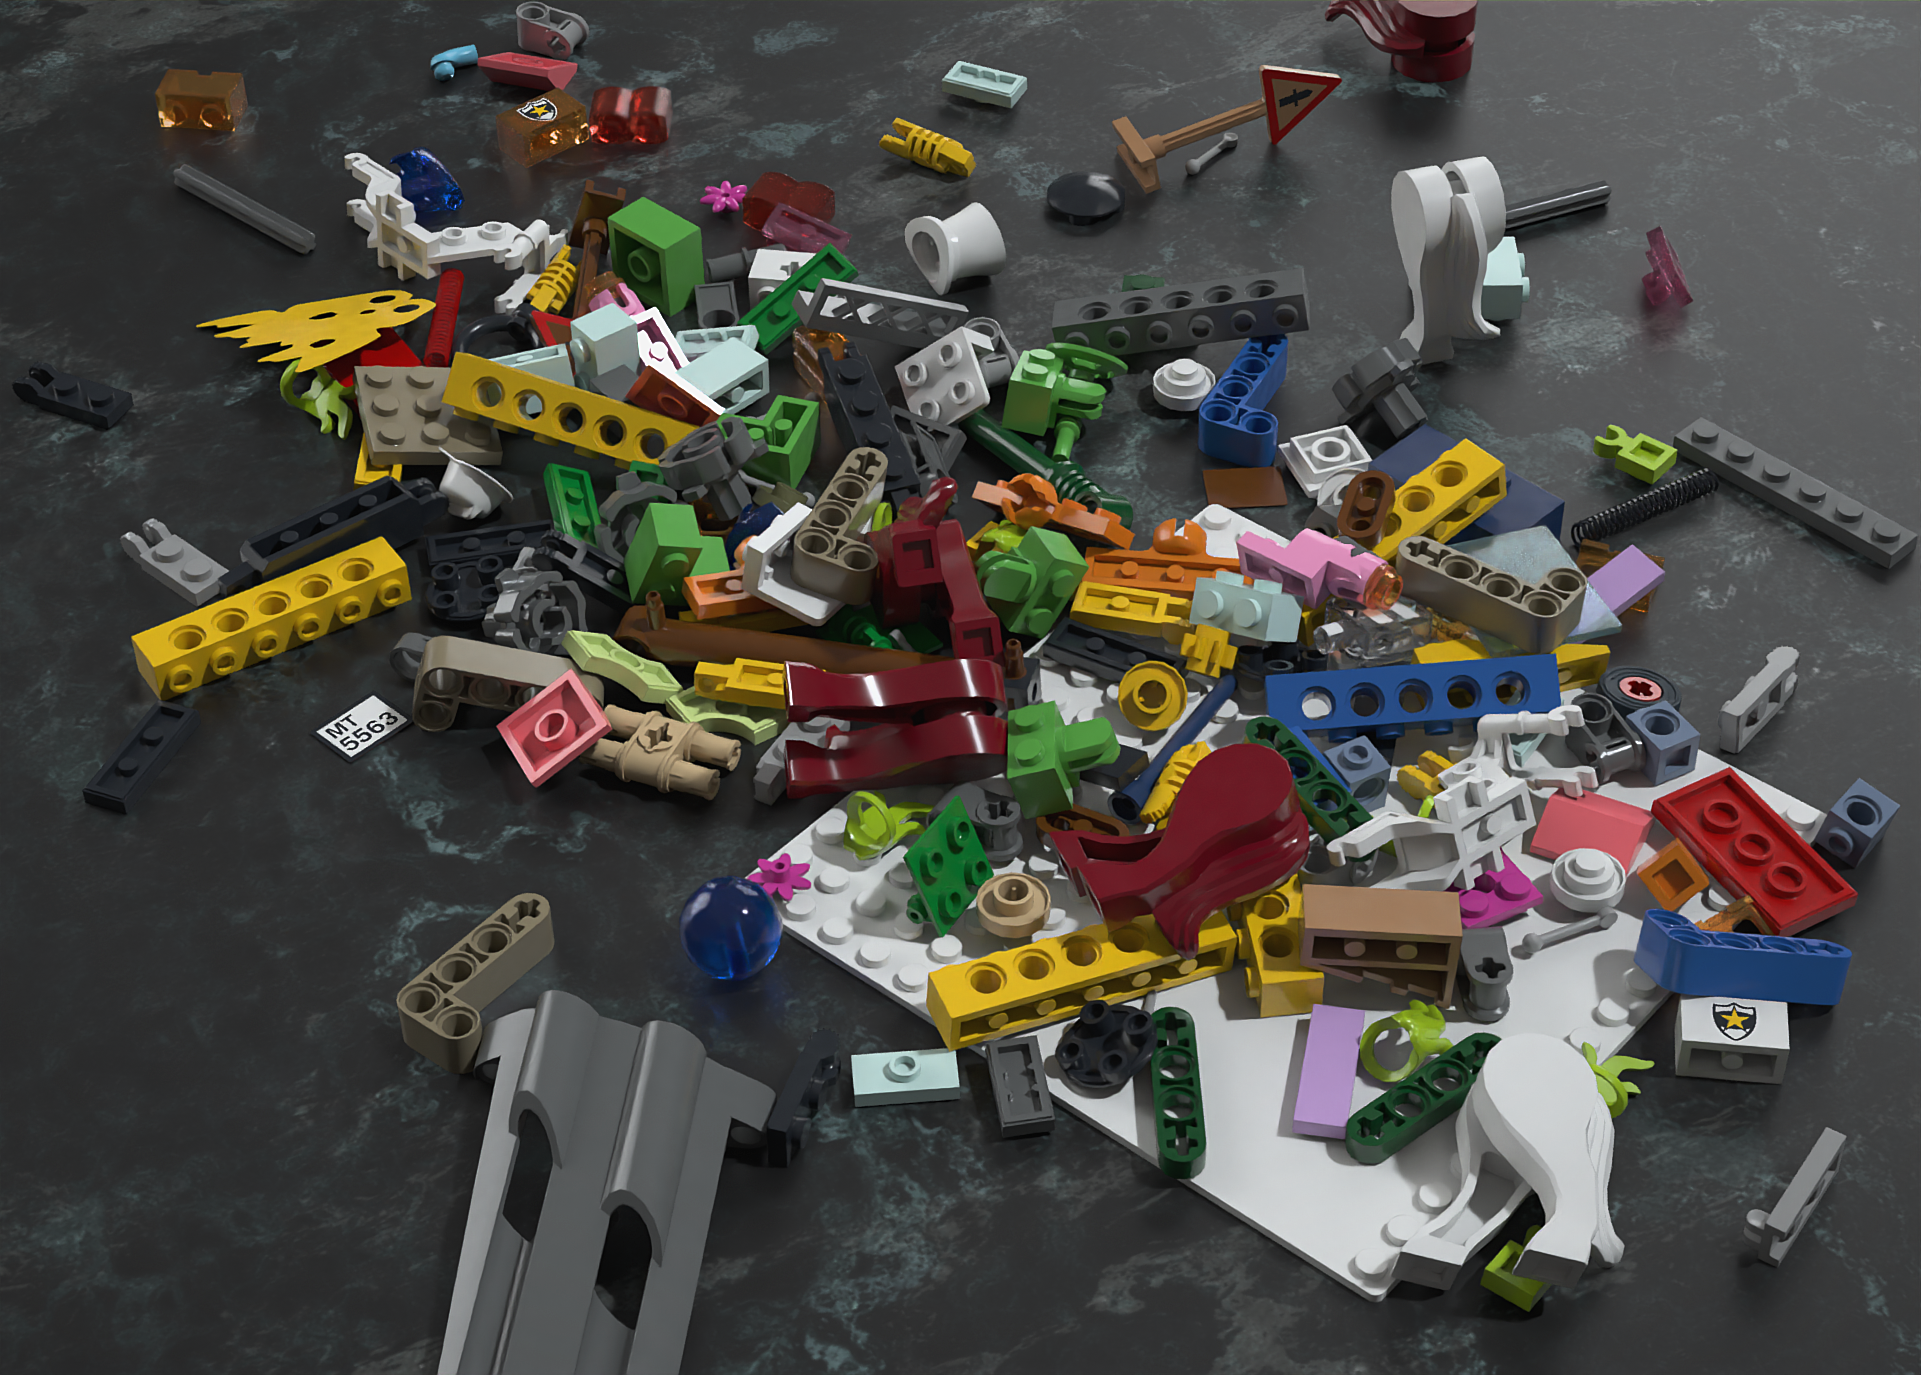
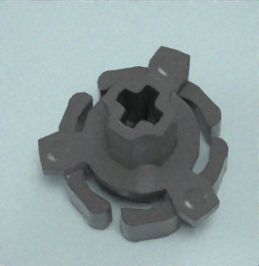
(1384, 384)
(710, 465)
(625, 511)
(528, 616)

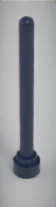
(1129, 803)

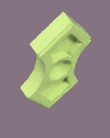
(603, 656)
(750, 722)

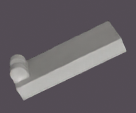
(1777, 1231)

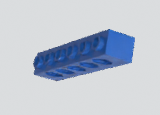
(1532, 675)

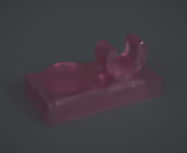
(802, 231)
(1671, 278)

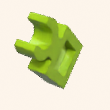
(1639, 457)
(1513, 1288)

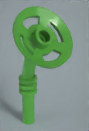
(1083, 365)

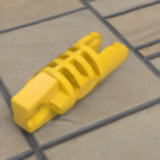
(928, 149)
(555, 283)
(1169, 783)

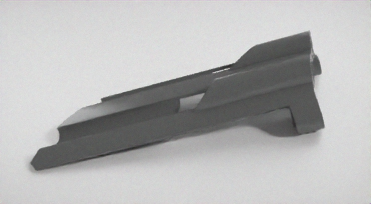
(628, 1124)

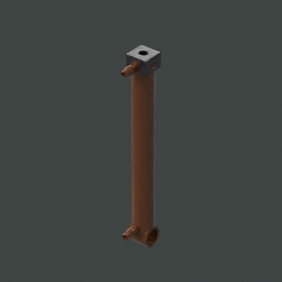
(685, 643)

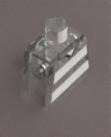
(1373, 635)

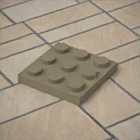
(409, 422)

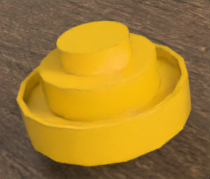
(1152, 696)

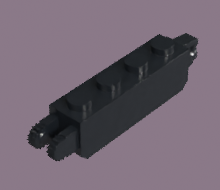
(866, 421)
(346, 522)

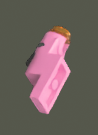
(653, 333)
(1320, 567)

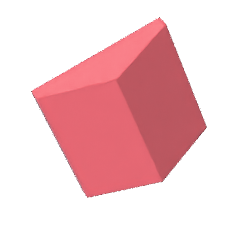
(527, 70)
(670, 395)
(554, 727)
(1592, 824)

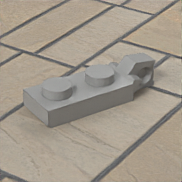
(770, 771)

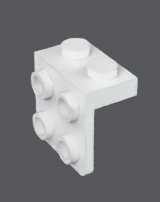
(946, 378)
(768, 571)

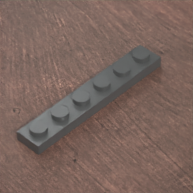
(1795, 492)

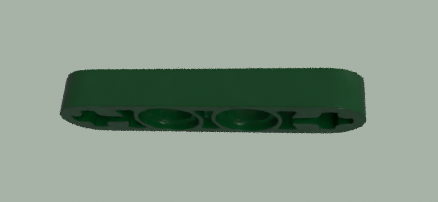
(1316, 785)
(1177, 1091)
(1421, 1092)

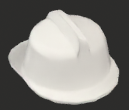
(471, 490)

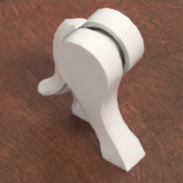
(1444, 233)
(1522, 1132)

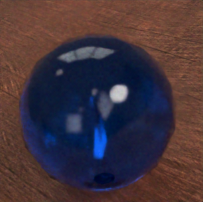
(730, 928)

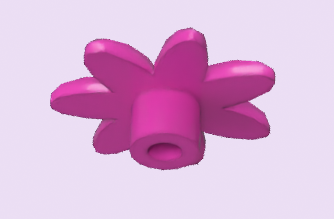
(725, 198)
(782, 876)

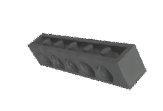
(1186, 313)

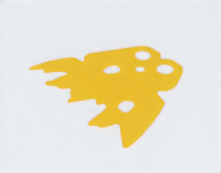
(347, 328)

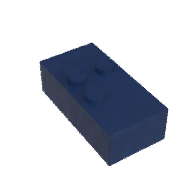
(1521, 509)

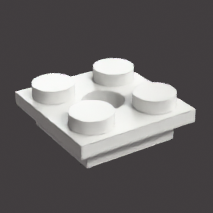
(1320, 453)

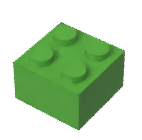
(656, 255)

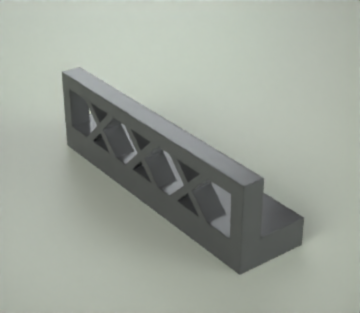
(873, 321)

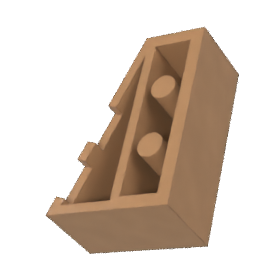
(1383, 935)

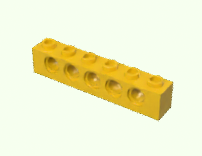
(473, 375)
(1433, 506)
(271, 618)
(1271, 947)
(1064, 973)

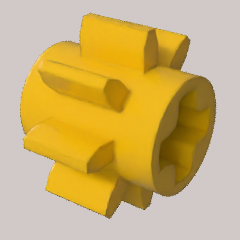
(1208, 651)

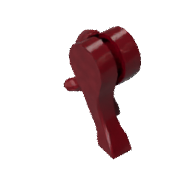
(1424, 37)
(932, 565)
(934, 731)
(1224, 843)

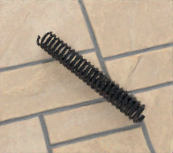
(1648, 507)

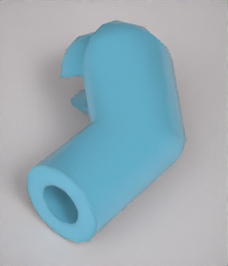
(445, 62)

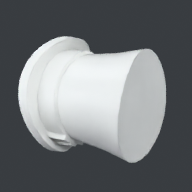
(956, 247)

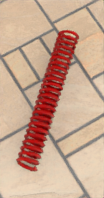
(444, 318)

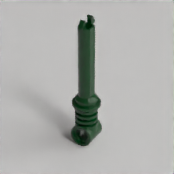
(1066, 476)

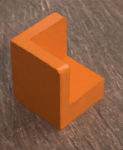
(1673, 875)

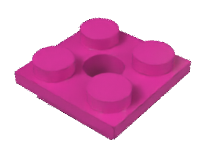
(1506, 896)

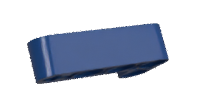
(1233, 415)
(1739, 964)

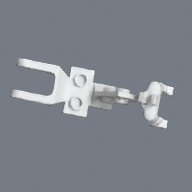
(415, 249)
(1478, 811)

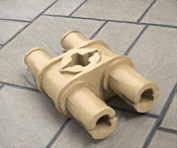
(662, 752)

